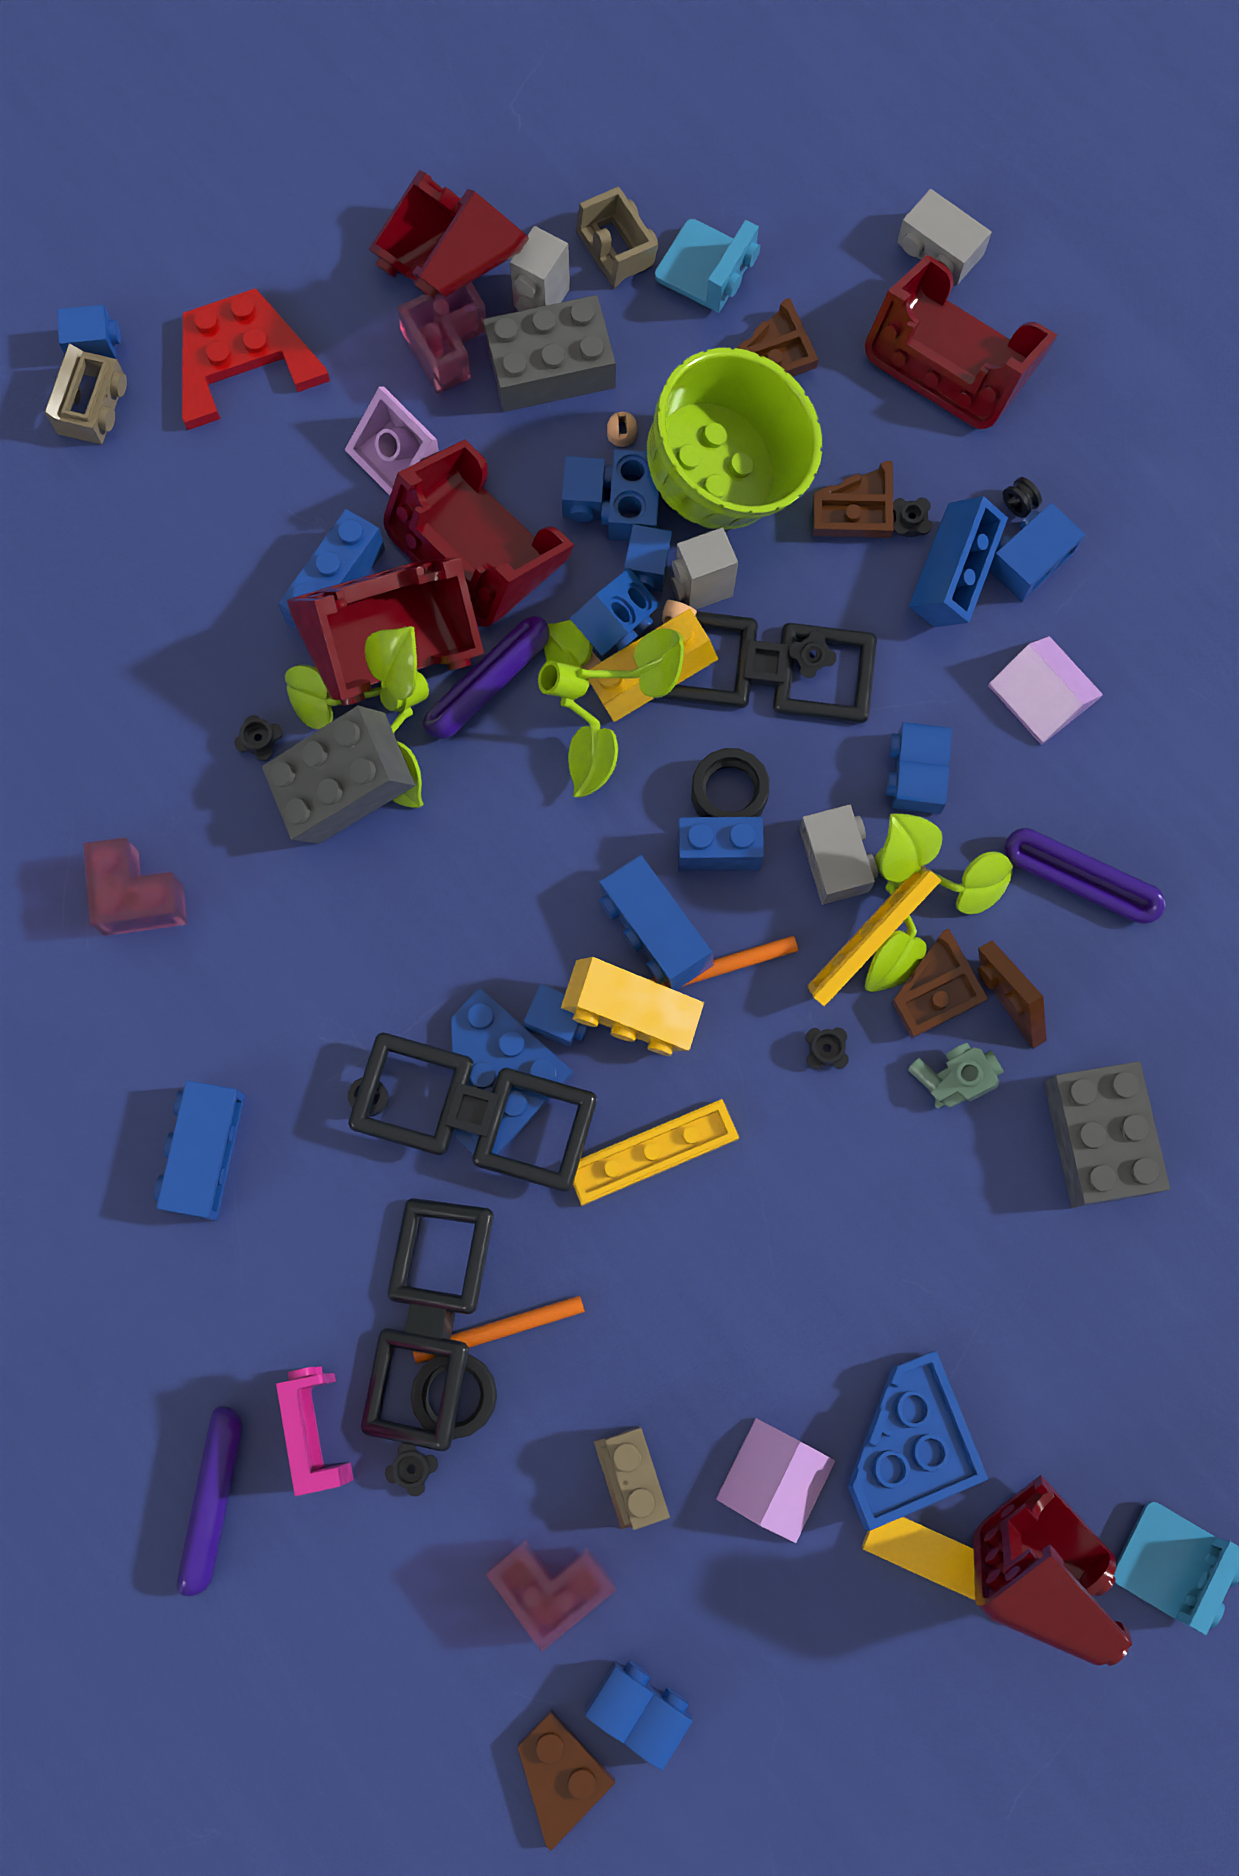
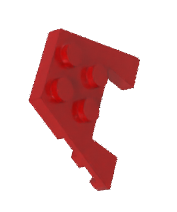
(234, 339)

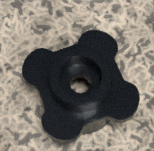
(911, 527)
(823, 657)
(250, 729)
(835, 1039)
(414, 1481)

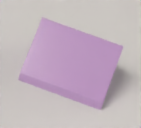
(389, 440)
(1044, 689)
(775, 1480)

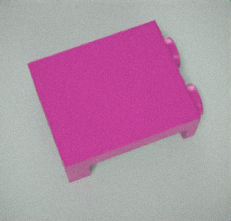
(303, 1436)

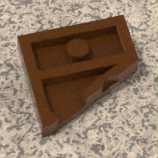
(784, 341)
(856, 506)
(938, 988)
(1015, 993)
(561, 1777)

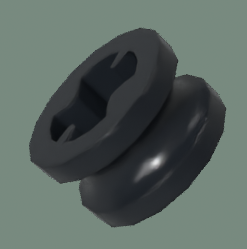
(1022, 497)
(375, 1109)

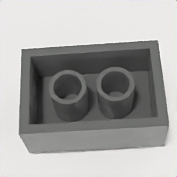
(550, 353)
(338, 775)
(1106, 1134)

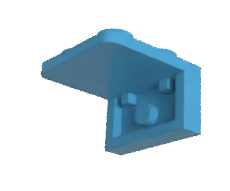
(708, 262)
(1178, 1567)

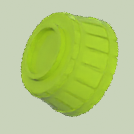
(732, 439)

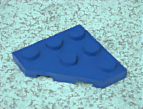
(498, 1042)
(914, 1447)

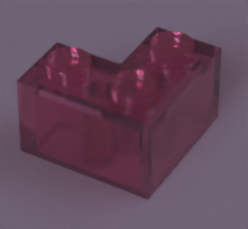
(439, 329)
(124, 899)
(545, 1602)

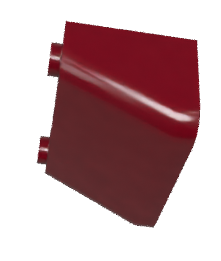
(444, 238)
(949, 351)
(447, 513)
(419, 594)
(1040, 1572)

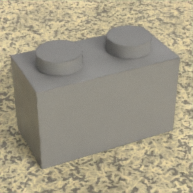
(945, 234)
(540, 271)
(704, 569)
(838, 854)

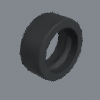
(736, 759)
(487, 1401)

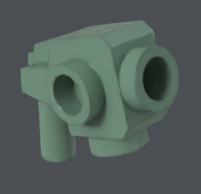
(967, 1078)

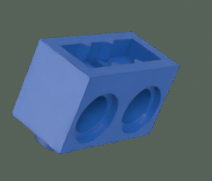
(627, 495)
(616, 613)

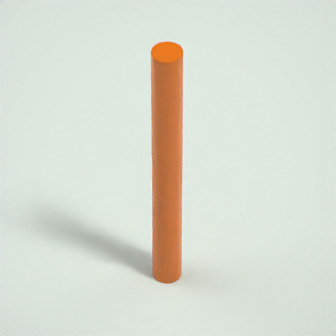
(747, 958)
(513, 1324)

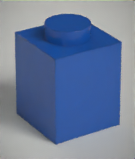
(88, 330)
(583, 488)
(649, 555)
(550, 1020)

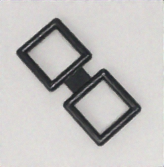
(773, 666)
(473, 1111)
(428, 1324)

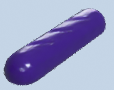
(486, 678)
(1085, 876)
(210, 1502)

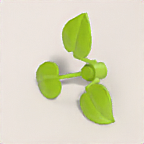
(391, 659)
(592, 749)
(908, 846)

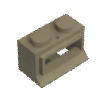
(623, 213)
(100, 412)
(631, 1479)

